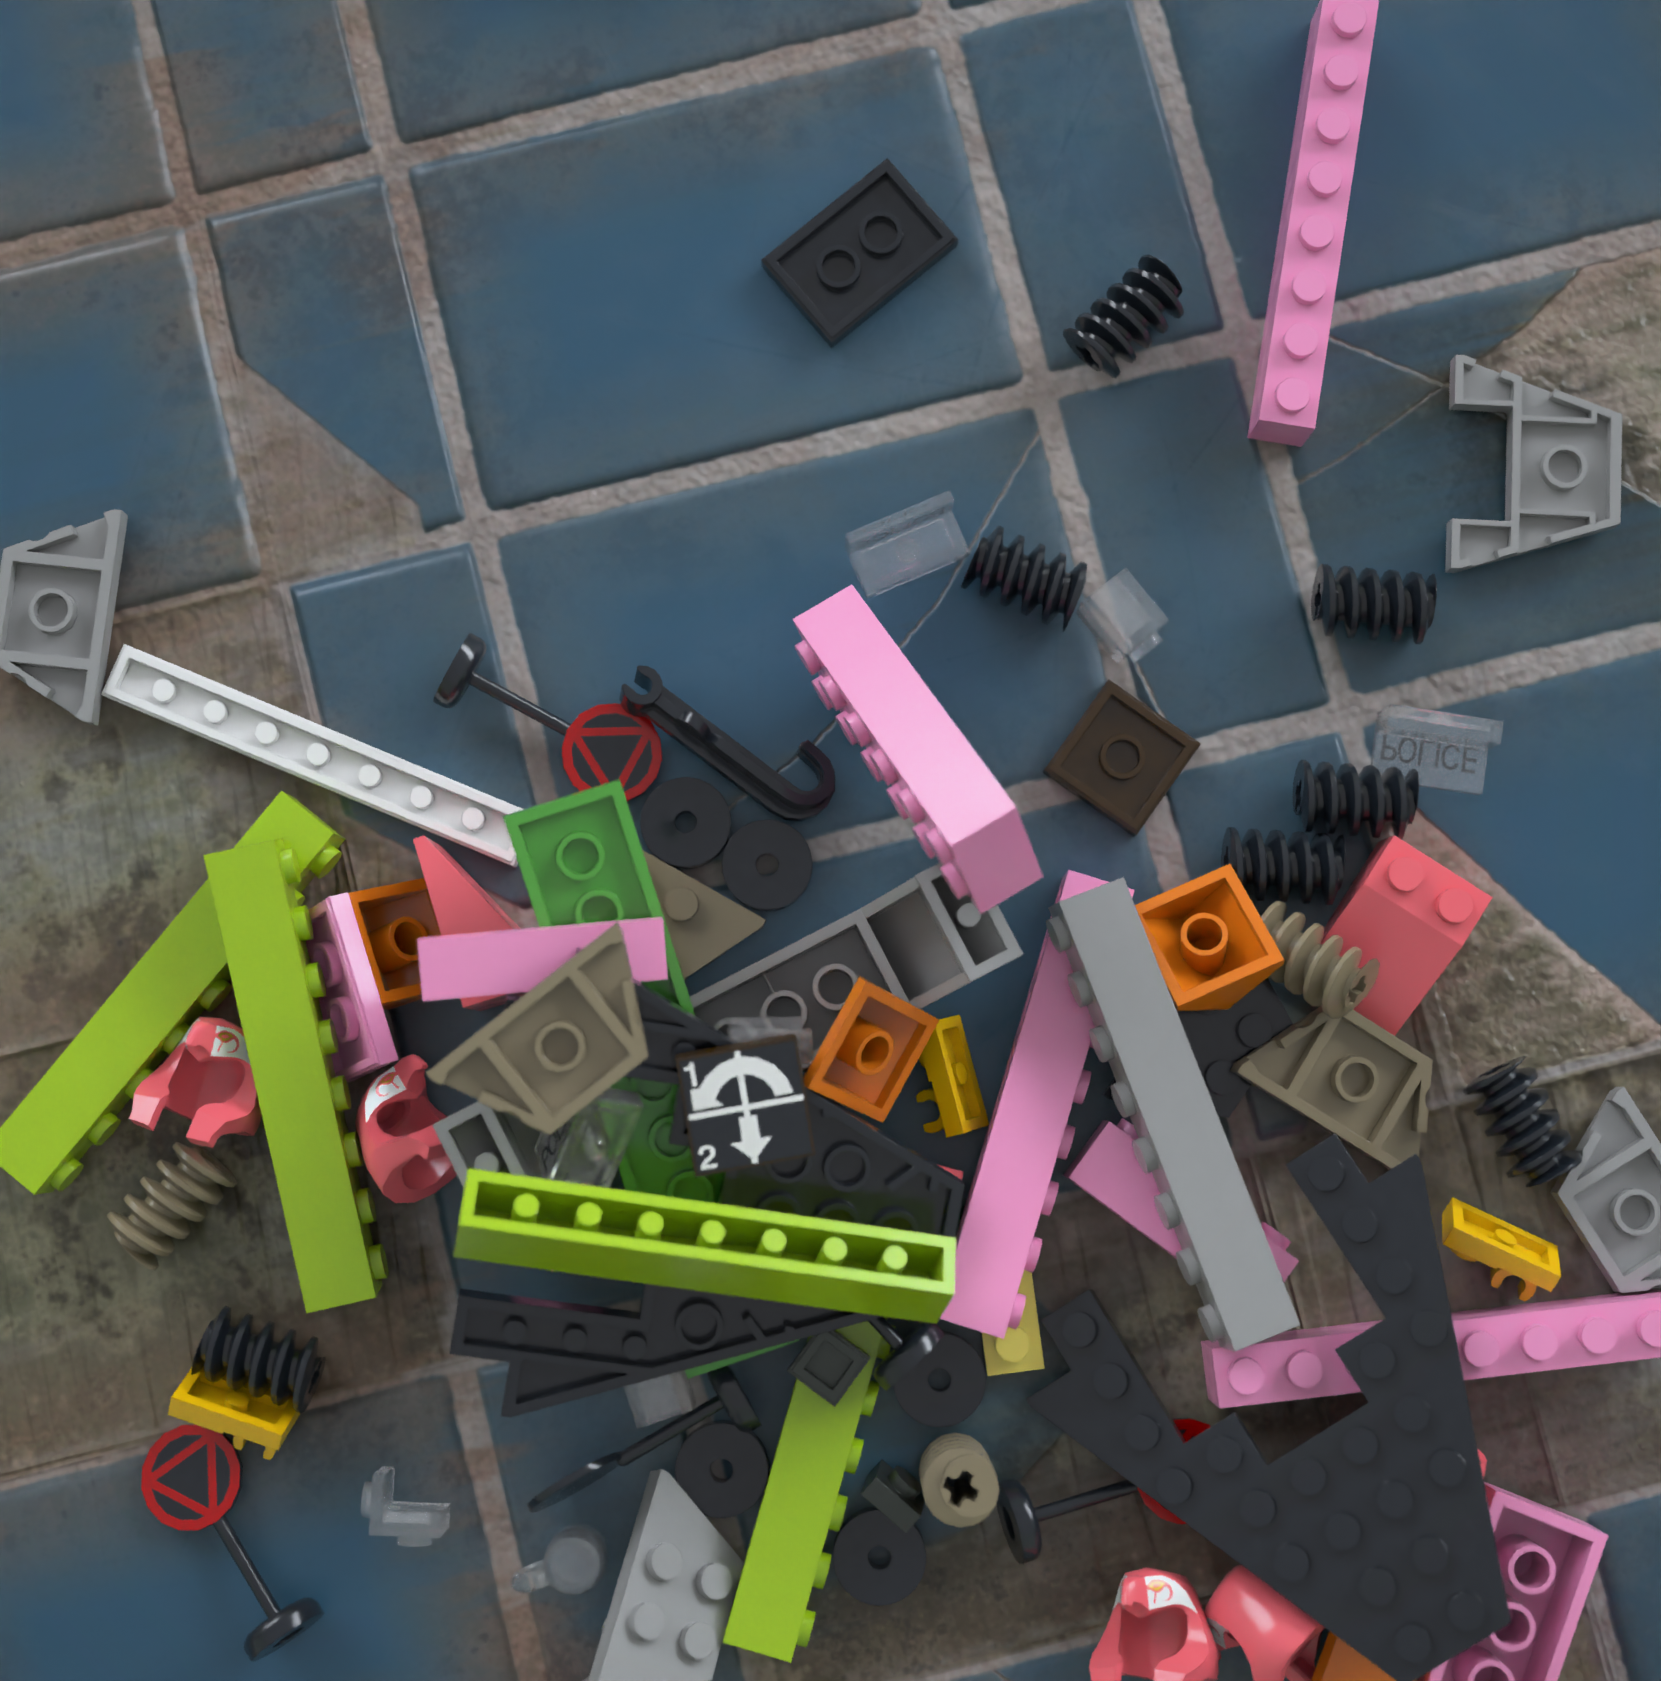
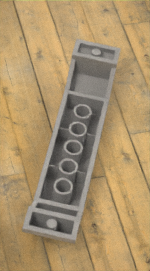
(907, 941)

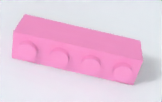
(1113, 1177)

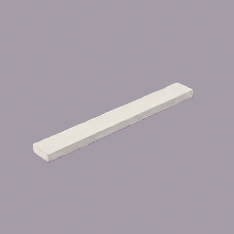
(312, 752)

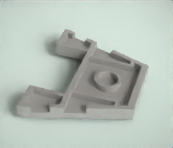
(1558, 467)

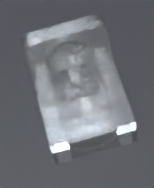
(411, 1522)

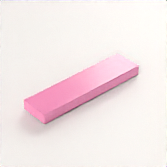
(524, 957)

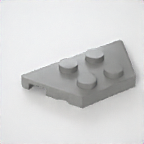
(61, 611)
(1617, 1195)
(669, 1593)

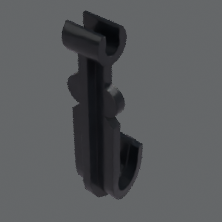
(729, 756)

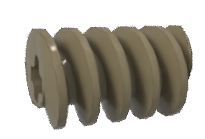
(1318, 968)
(170, 1203)
(968, 1500)

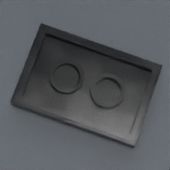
(859, 252)

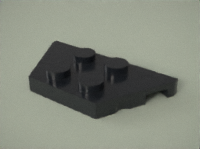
(1227, 1036)

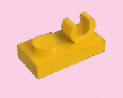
(953, 1080)
(1501, 1246)
(233, 1412)

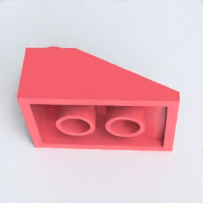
(460, 906)
(1409, 919)

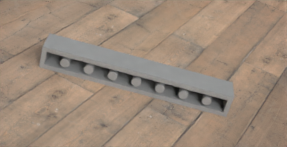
(1172, 1117)

